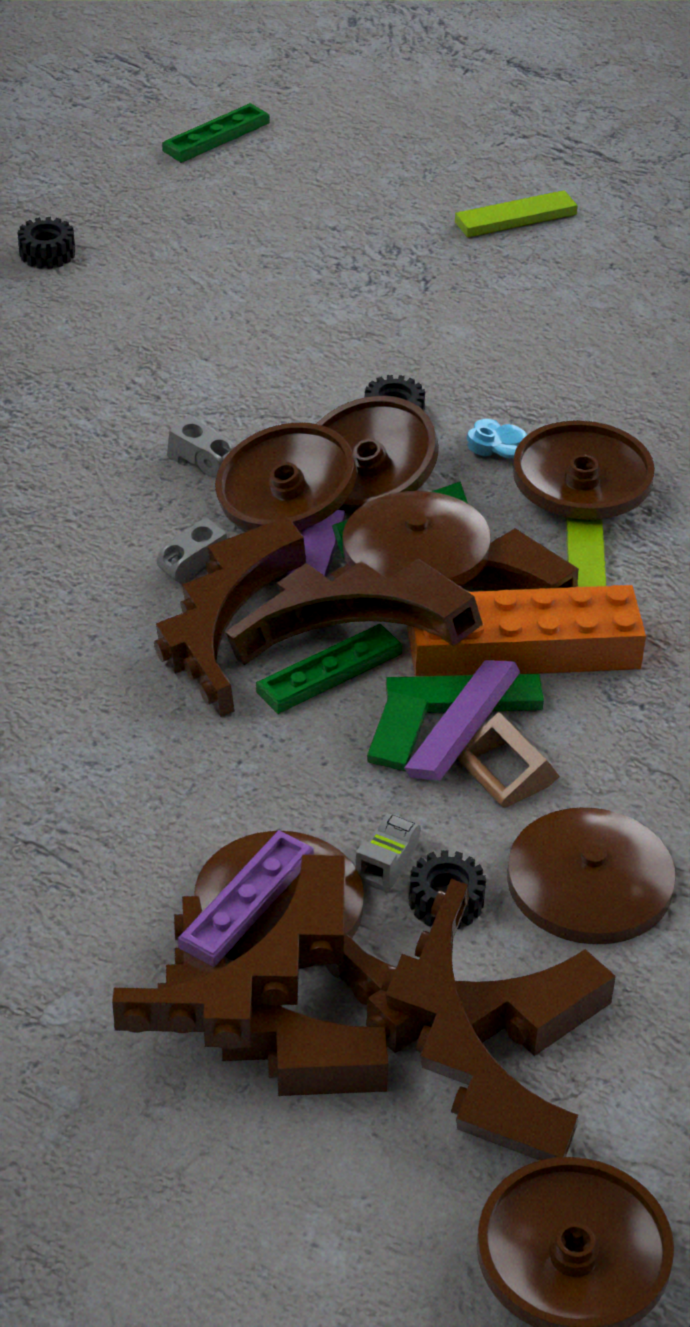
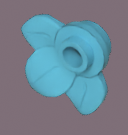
(491, 437)

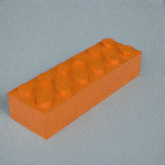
(541, 633)

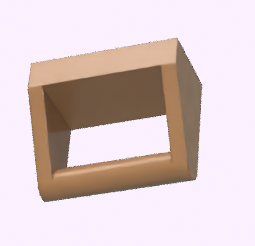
(495, 734)

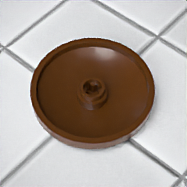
(390, 446)
(583, 469)
(286, 472)
(422, 526)
(235, 856)
(591, 875)
(575, 1245)

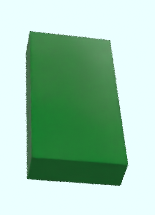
(397, 731)

